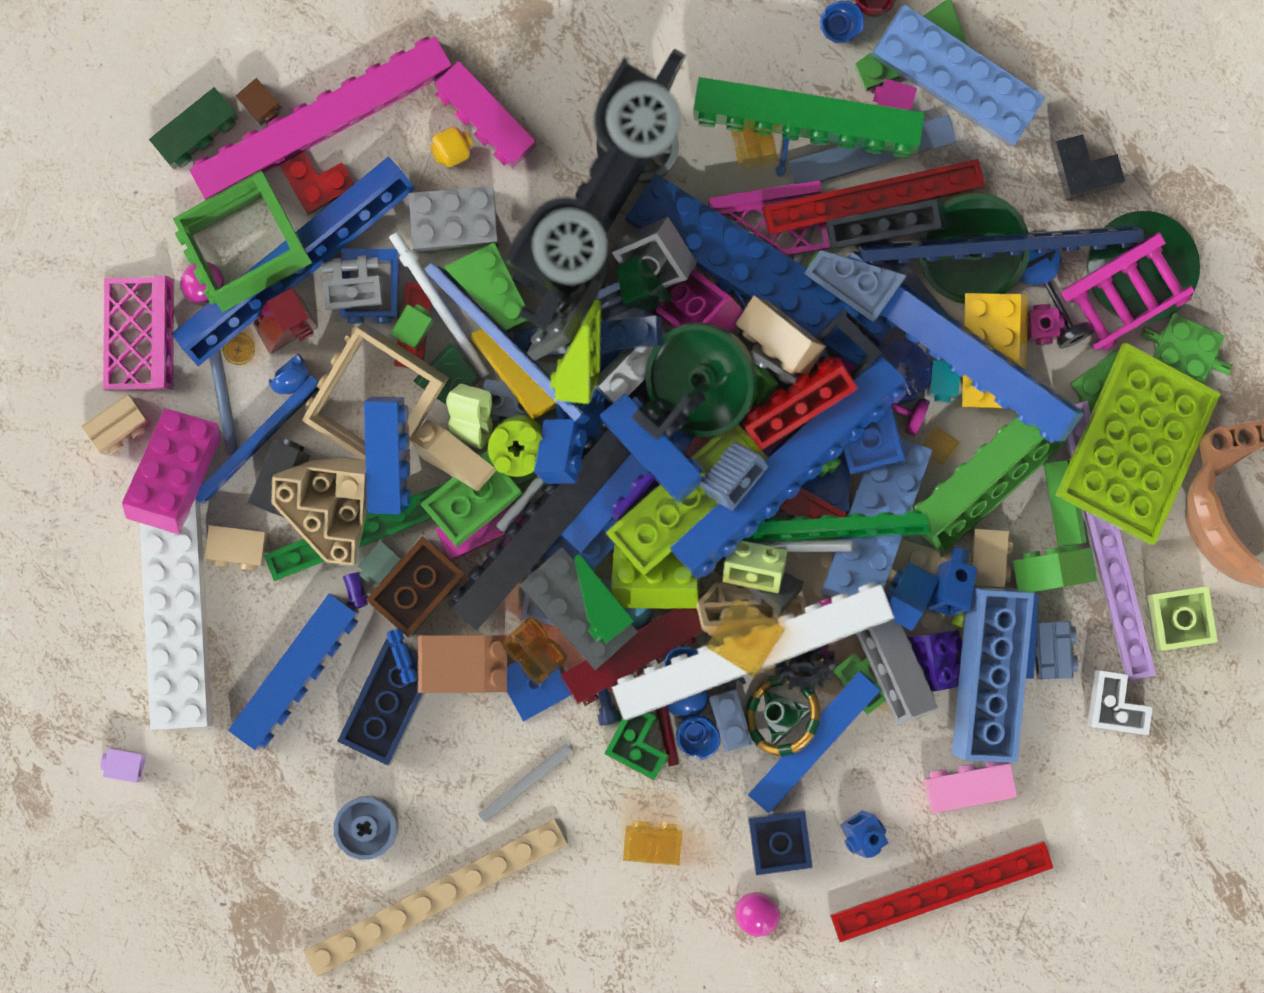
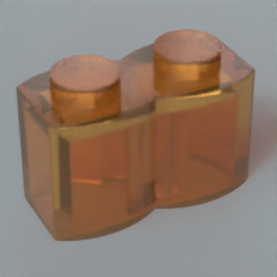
(534, 650)

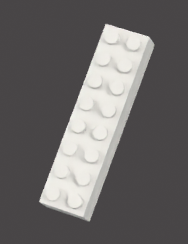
(176, 625)

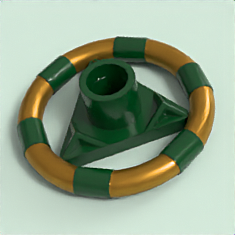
(782, 718)

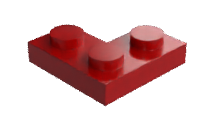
(312, 189)

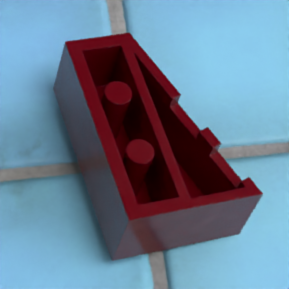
(284, 321)

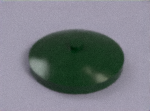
(970, 216)
(1178, 252)
(702, 355)

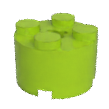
(505, 455)

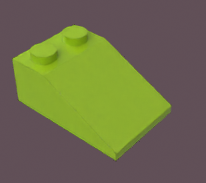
(580, 366)

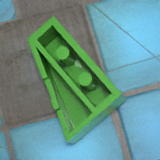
(490, 285)

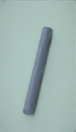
(223, 403)

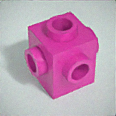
(1042, 335)

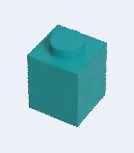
(944, 382)

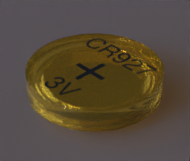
(239, 350)

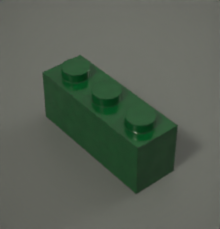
(194, 129)

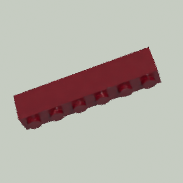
(649, 644)

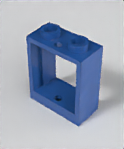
(385, 256)

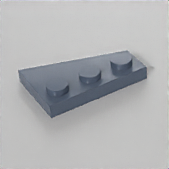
(855, 282)

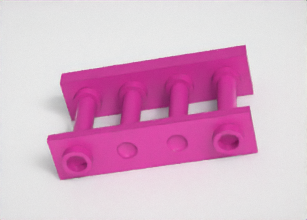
(1127, 264)

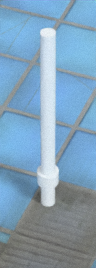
(409, 258)

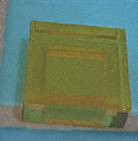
(941, 445)

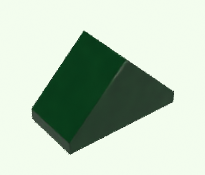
(640, 285)

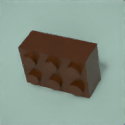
(416, 587)

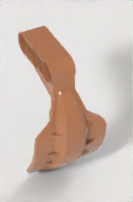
(1204, 510)

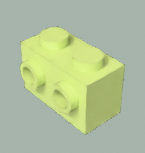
(756, 566)

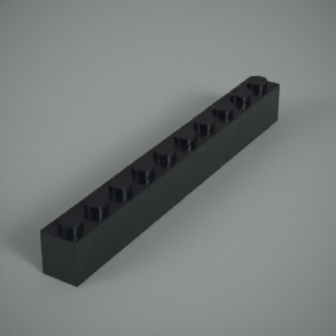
(537, 529)

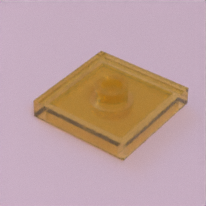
(745, 638)

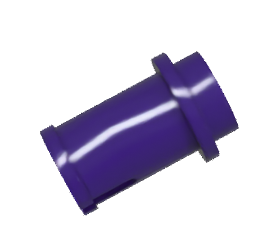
(355, 590)

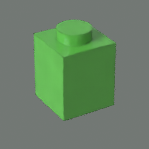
(412, 326)

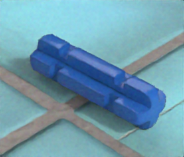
(402, 656)

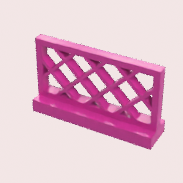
(757, 199)
(162, 340)

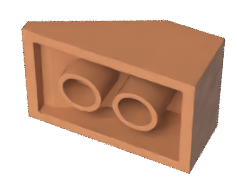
(462, 664)

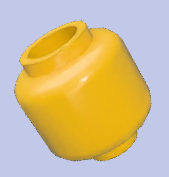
(451, 147)

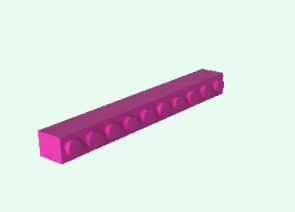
(323, 118)

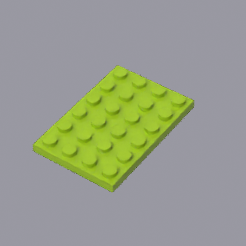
(1138, 444)

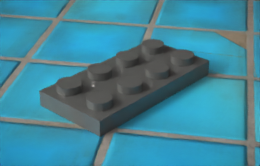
(558, 595)

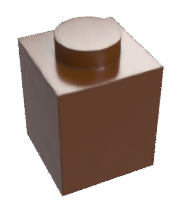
(259, 102)

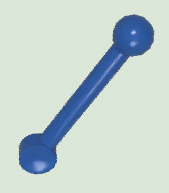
(781, 169)

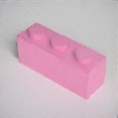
(969, 786)

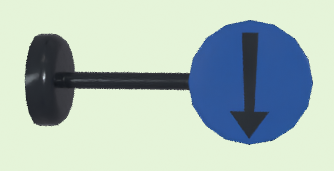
(1040, 271)

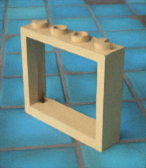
(341, 362)

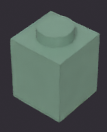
(378, 563)

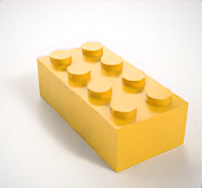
(1002, 324)

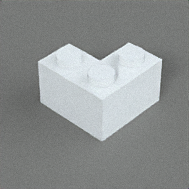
(1108, 706)

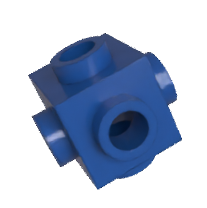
(864, 834)

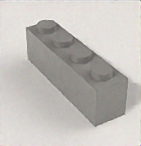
(897, 671)

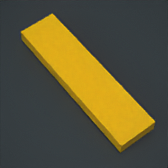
(523, 387)

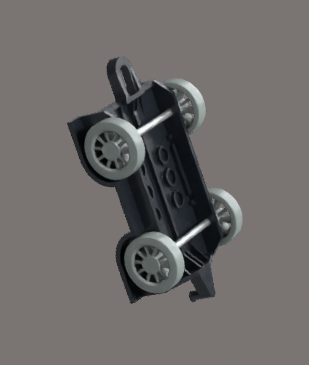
(567, 235)

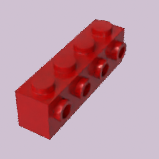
(799, 403)

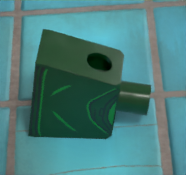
(453, 366)

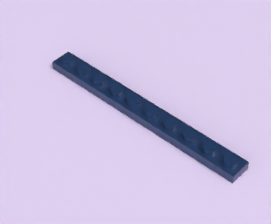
(1011, 243)

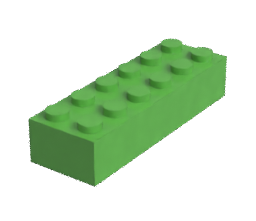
(984, 482)

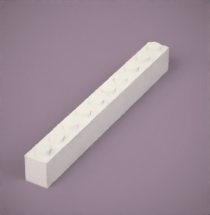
(707, 669)

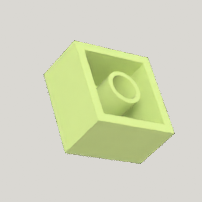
(1182, 618)

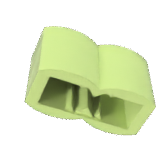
(470, 415)

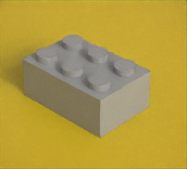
(453, 219)

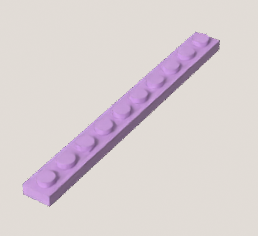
(1117, 582)

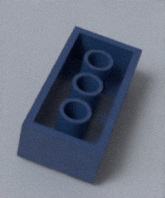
(382, 709)

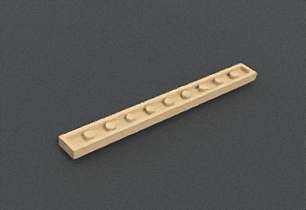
(435, 897)

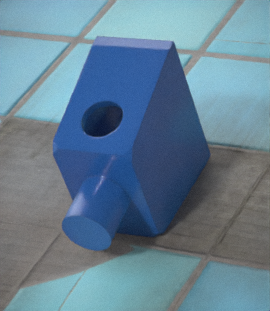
(954, 586)

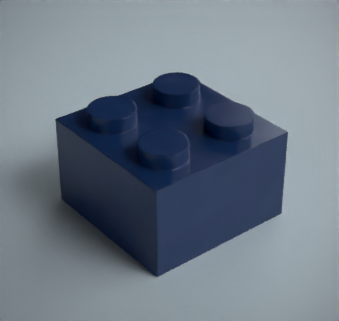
(780, 842)

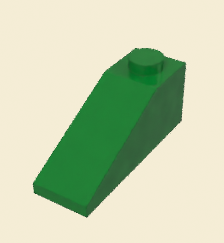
(601, 608)

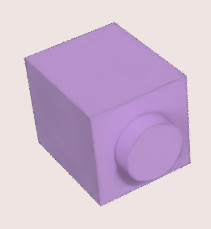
(123, 764)

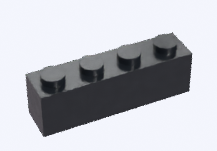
(887, 224)

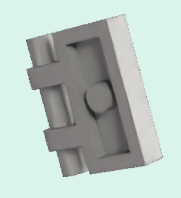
(351, 291)

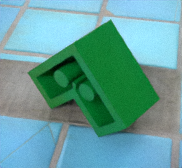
(631, 749)

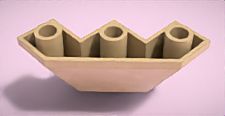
(325, 505)

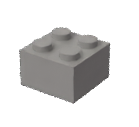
(660, 249)

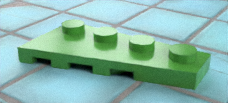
(874, 72)

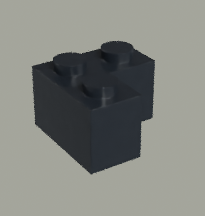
(1079, 174)

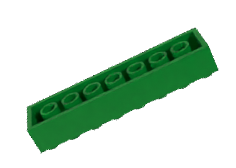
(807, 117)

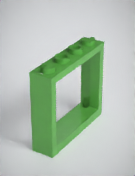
(221, 206)

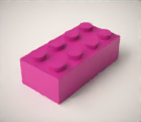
(171, 471)

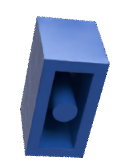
(560, 451)
(910, 594)

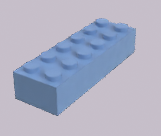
(957, 75)
(879, 490)
(993, 675)

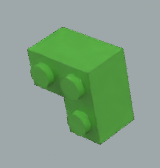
(1056, 569)

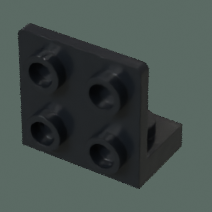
(662, 419)

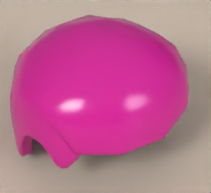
(191, 287)
(757, 914)

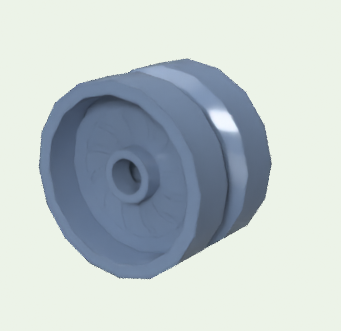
(354, 839)

